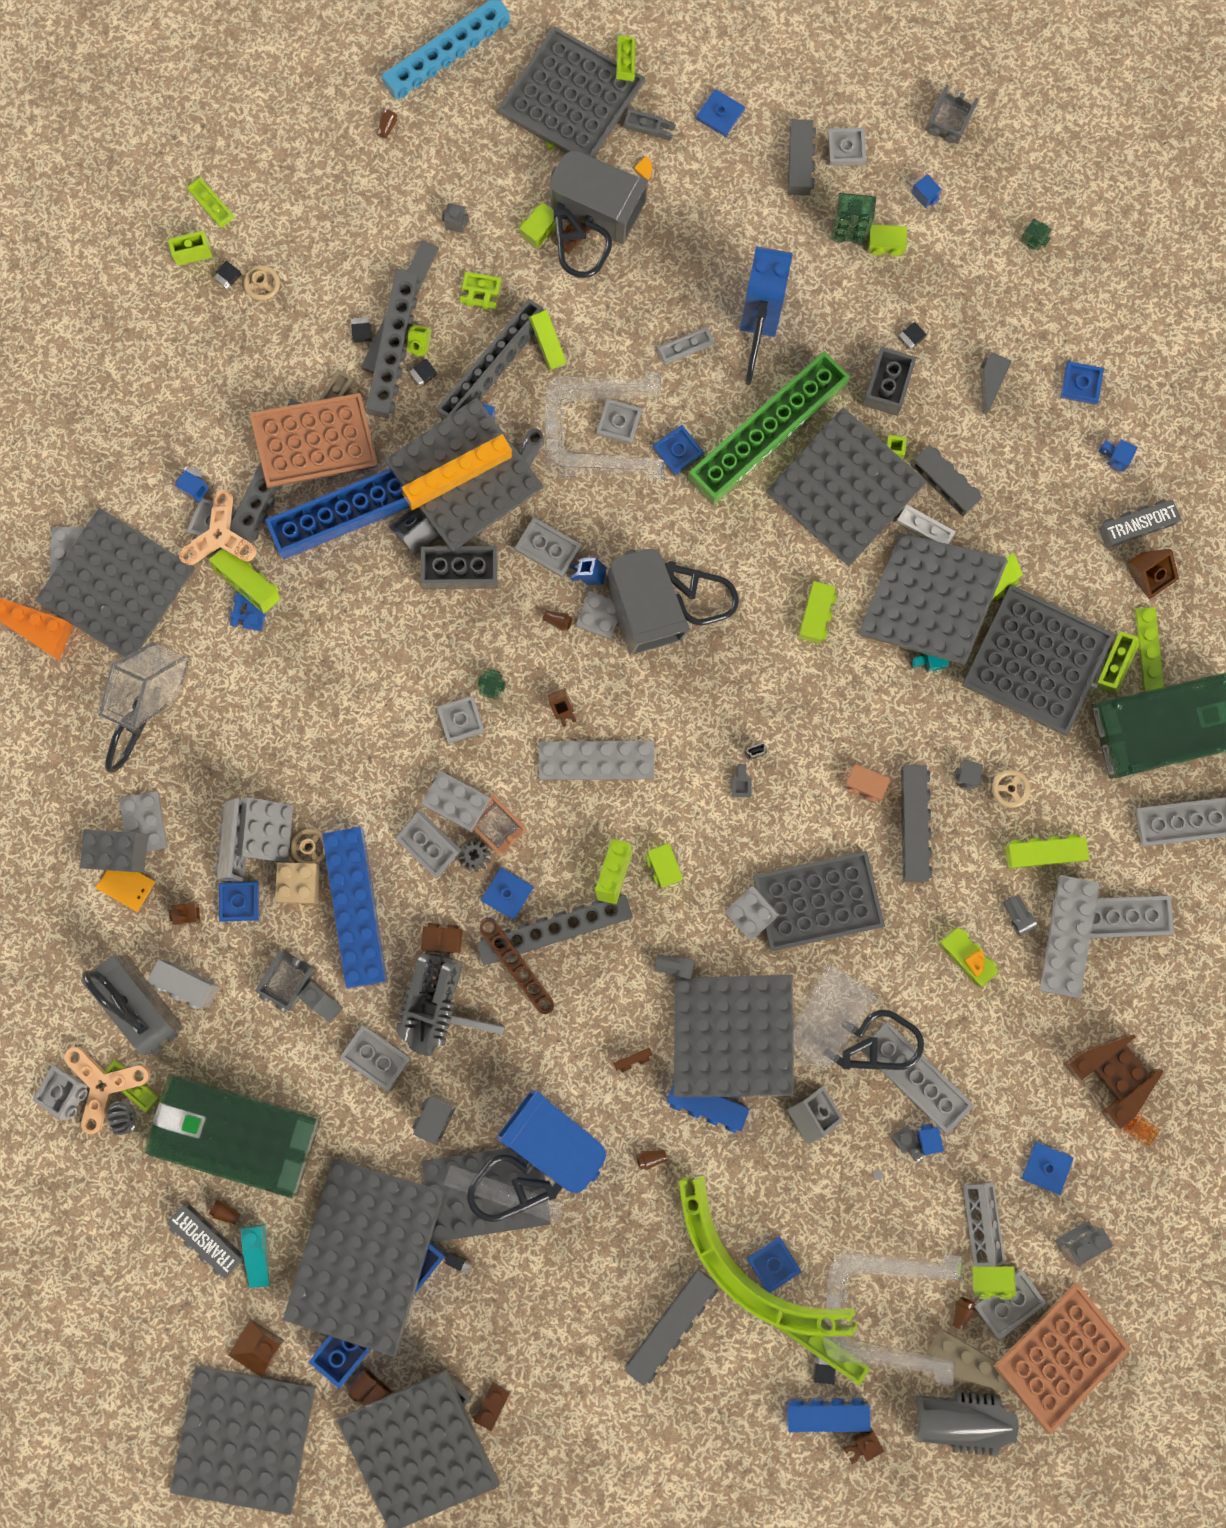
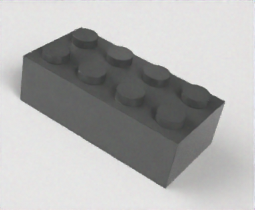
(462, 569)

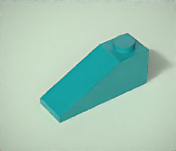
(255, 1255)

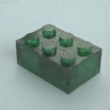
(853, 218)

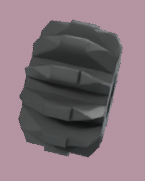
(480, 851)
(121, 1117)

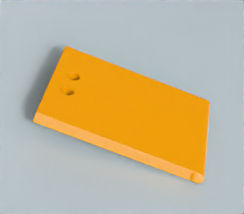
(126, 887)

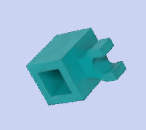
(932, 663)

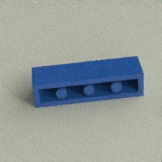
(713, 1108)
(828, 1416)

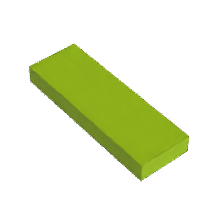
(625, 58)
(210, 202)
(547, 339)
(141, 1095)

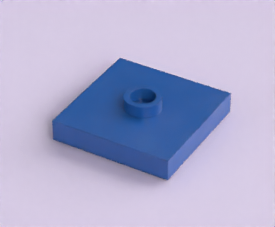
(720, 112)
(1082, 383)
(678, 450)
(507, 893)
(238, 901)
(1047, 1168)
(774, 1265)

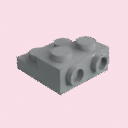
(60, 1093)

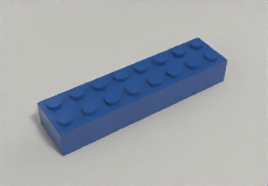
(337, 513)
(354, 907)
(339, 1358)

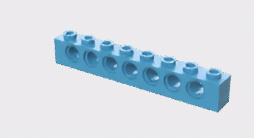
(447, 40)

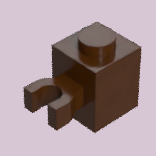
(561, 705)
(185, 914)
(867, 1445)

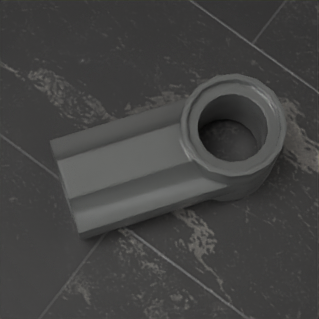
(530, 449)
(1021, 918)
(677, 966)

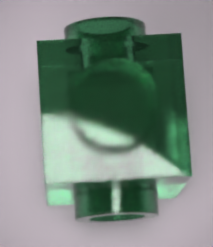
(1036, 235)
(491, 684)

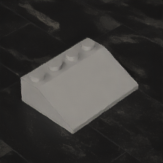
(230, 866)

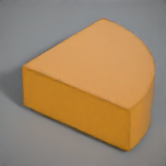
(644, 168)
(975, 962)

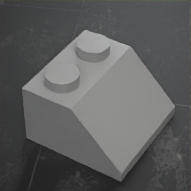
(815, 1115)

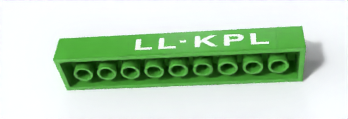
(768, 428)

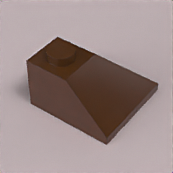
(1153, 571)
(256, 1348)

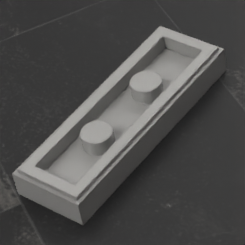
(686, 346)
(477, 1024)

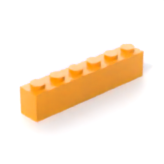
(457, 472)

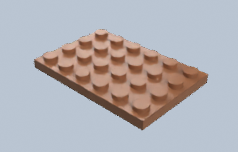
(313, 440)
(1062, 1358)

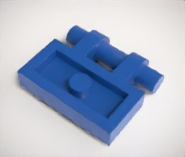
(252, 618)

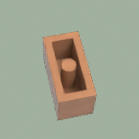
(867, 783)

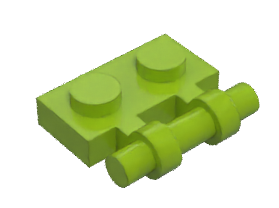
(482, 285)

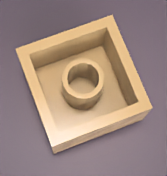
(297, 883)

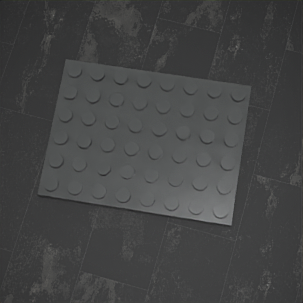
(364, 1257)

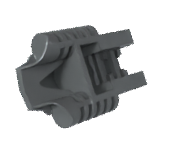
(429, 1006)
(966, 1422)

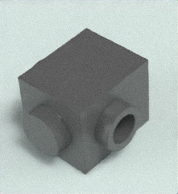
(455, 217)
(969, 775)

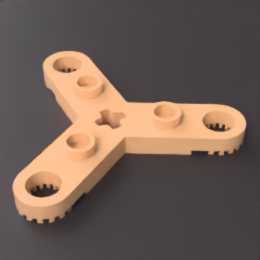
(209, 542)
(99, 1099)

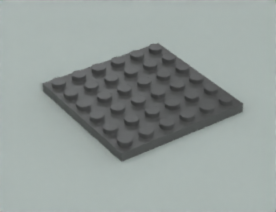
(569, 95)
(846, 486)
(478, 502)
(115, 584)
(933, 597)
(1038, 660)
(734, 1036)
(243, 1440)
(418, 1451)

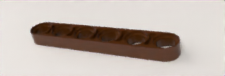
(514, 967)

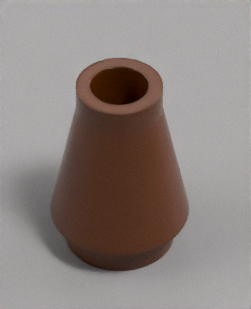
(387, 122)
(559, 620)
(649, 1159)
(224, 1212)
(963, 1311)

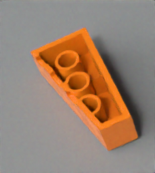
(37, 627)

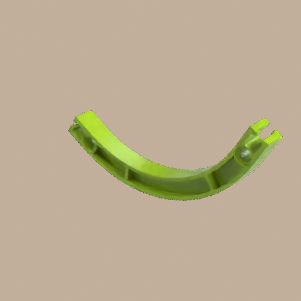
(740, 1287)

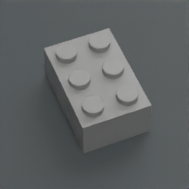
(183, 984)

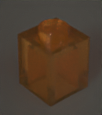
(1141, 1130)

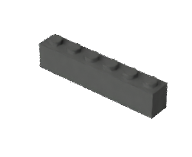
(915, 823)
(670, 1327)

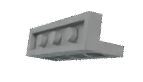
(990, 1221)

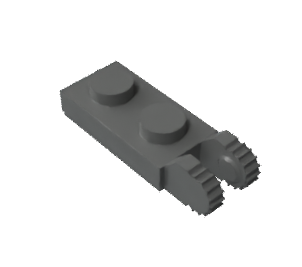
(648, 124)

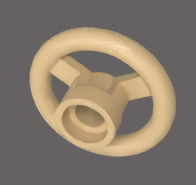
(259, 273)
(1004, 789)
(302, 846)

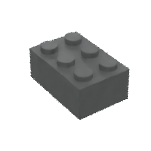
(889, 381)
(114, 851)
(434, 1119)

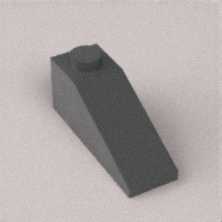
(992, 376)

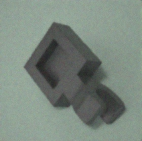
(741, 785)
(906, 1141)

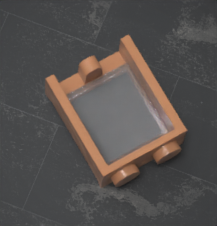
(499, 826)

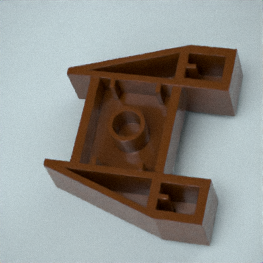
(1120, 1074)

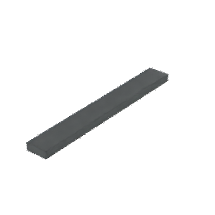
(420, 264)

